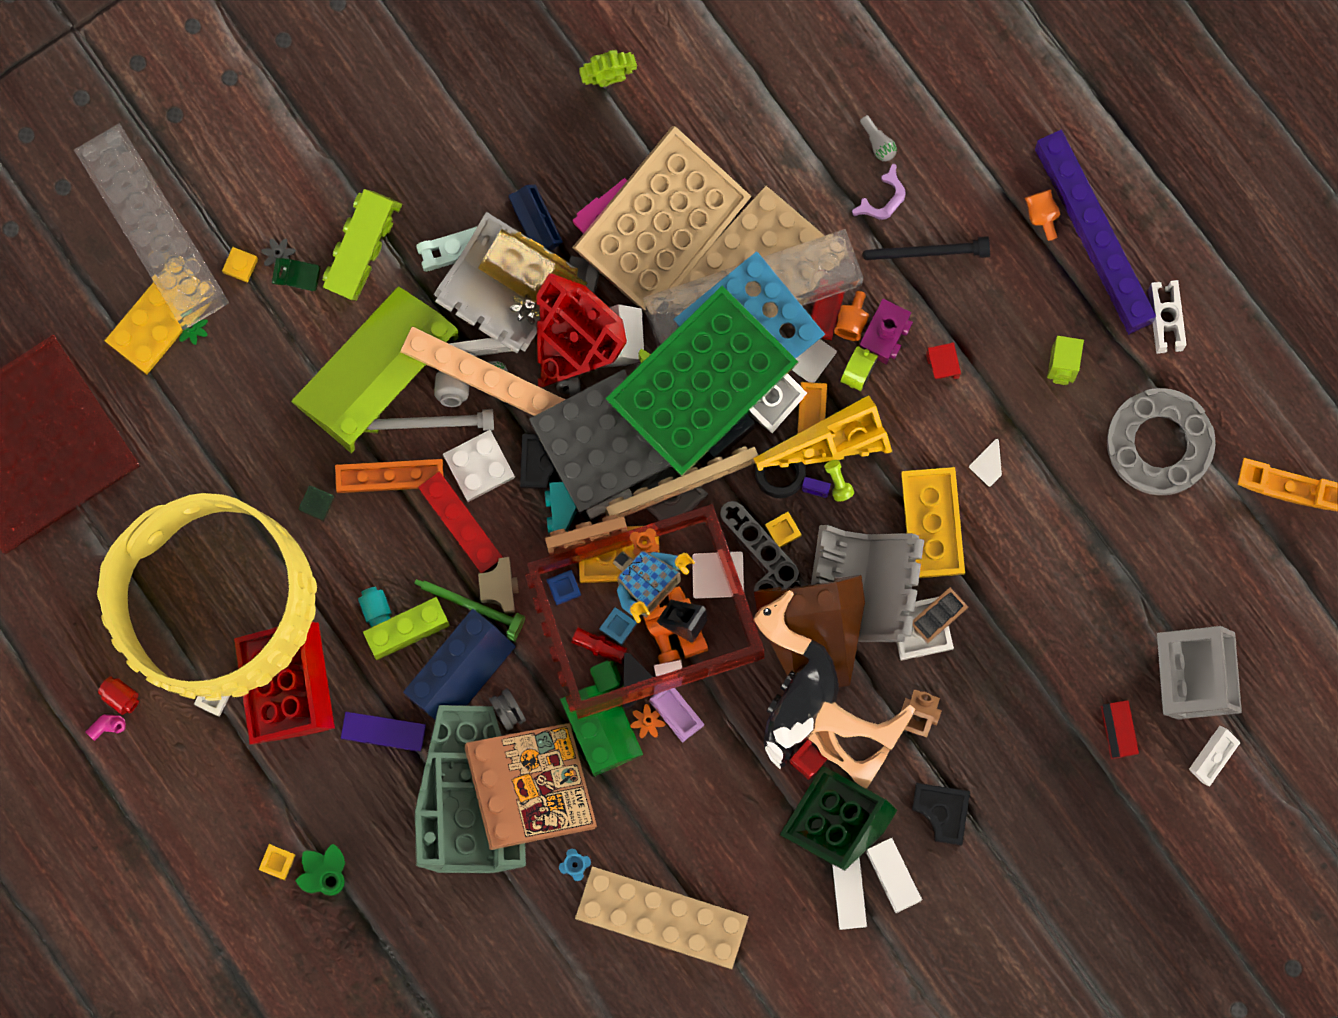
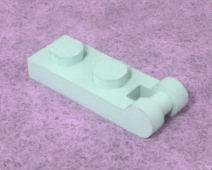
(449, 246)

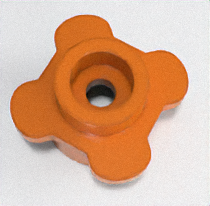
(649, 536)

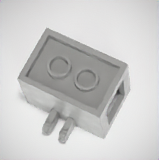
(1199, 672)

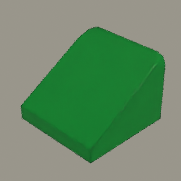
(606, 676)

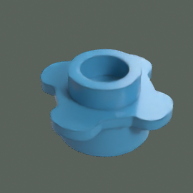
(577, 872)

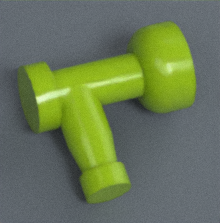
(842, 490)

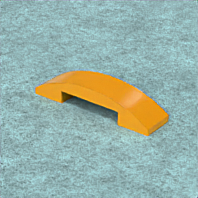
(1288, 486)

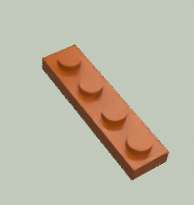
(385, 475)

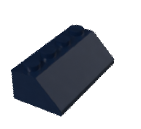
(460, 665)

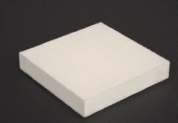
(916, 646)

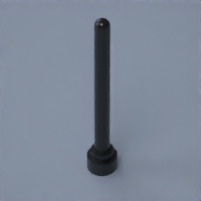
(978, 247)

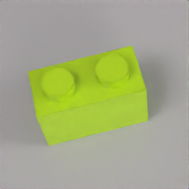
(1065, 360)

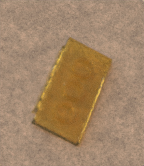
(524, 264)

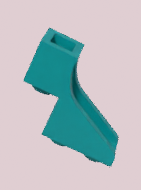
(562, 507)

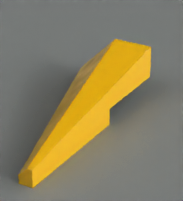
(845, 433)

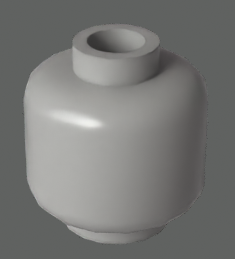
(450, 390)

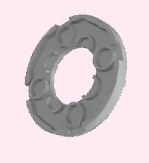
(1166, 404)

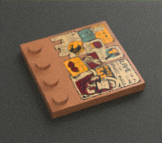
(530, 786)

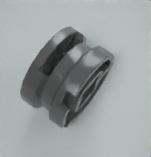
(507, 709)

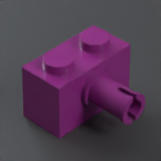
(885, 331)

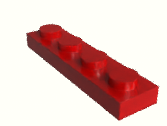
(460, 522)

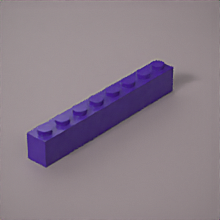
(1095, 232)

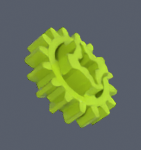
(608, 68)

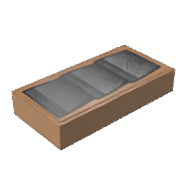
(939, 615)

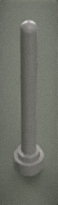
(482, 420)

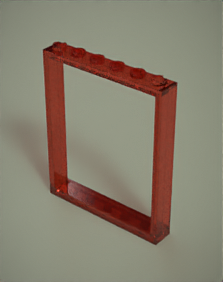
(669, 680)

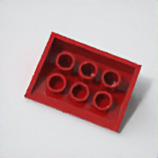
(295, 698)

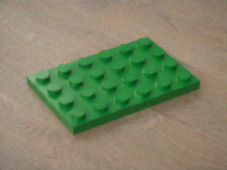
(702, 380)

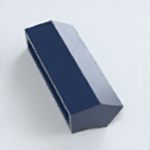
(535, 217)

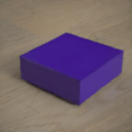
(816, 487)

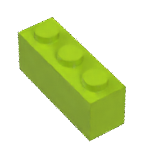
(406, 628)

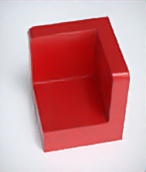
(944, 361)
(808, 760)

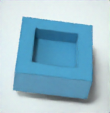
(618, 626)

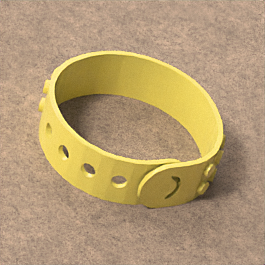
(149, 534)

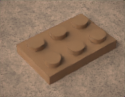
(584, 534)

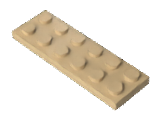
(662, 917)

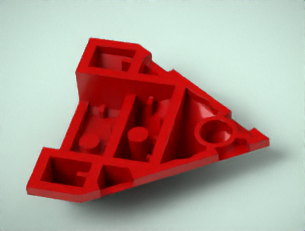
(574, 331)

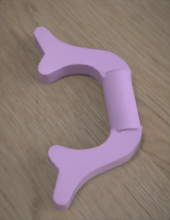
(891, 206)

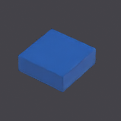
(563, 587)

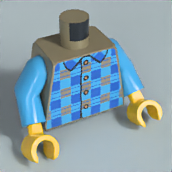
(648, 580)

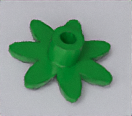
(194, 331)

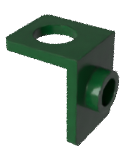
(296, 274)

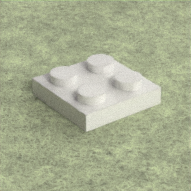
(478, 465)

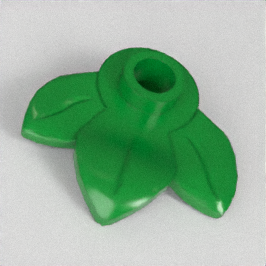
(320, 868)

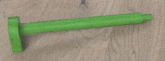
(515, 623)

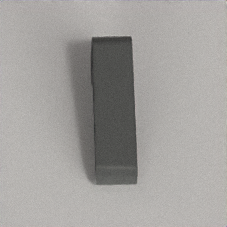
(755, 547)

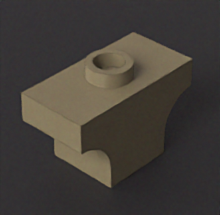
(499, 586)

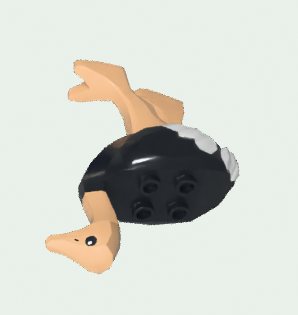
(810, 708)

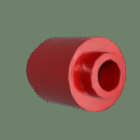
(118, 695)

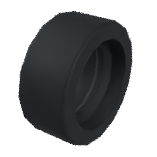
(781, 492)

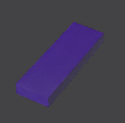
(383, 731)

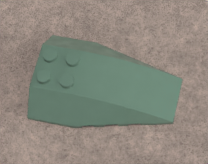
(447, 810)

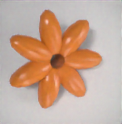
(645, 726)

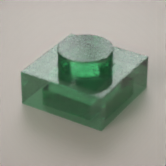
(316, 503)

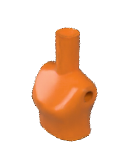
(1043, 212)
(852, 319)

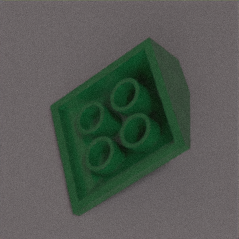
(838, 819)

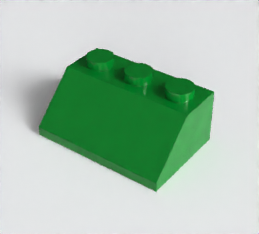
(603, 736)

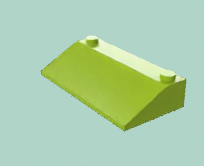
(370, 368)

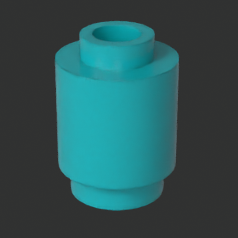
(374, 606)

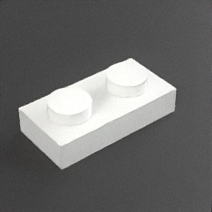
(1214, 755)

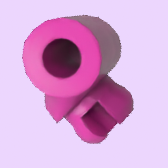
(106, 723)

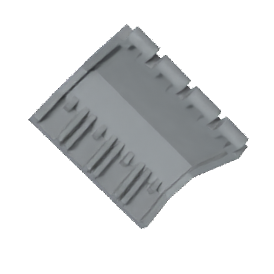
(482, 297)
(886, 573)

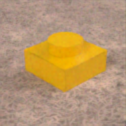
(240, 264)
(783, 530)
(277, 862)

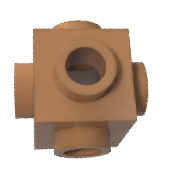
(924, 714)

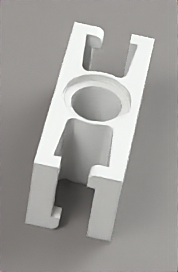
(1173, 307)
(893, 875)

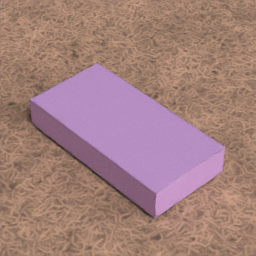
(676, 713)

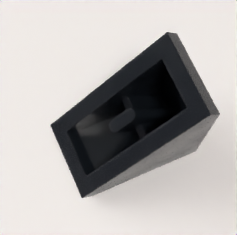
(683, 619)
(633, 673)

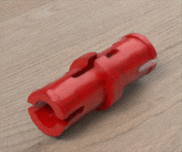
(599, 645)

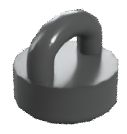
(573, 383)

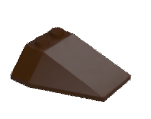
(826, 614)

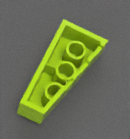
(360, 244)

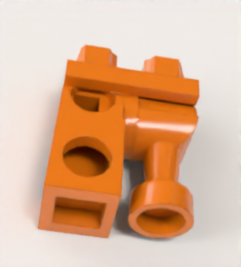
(662, 634)

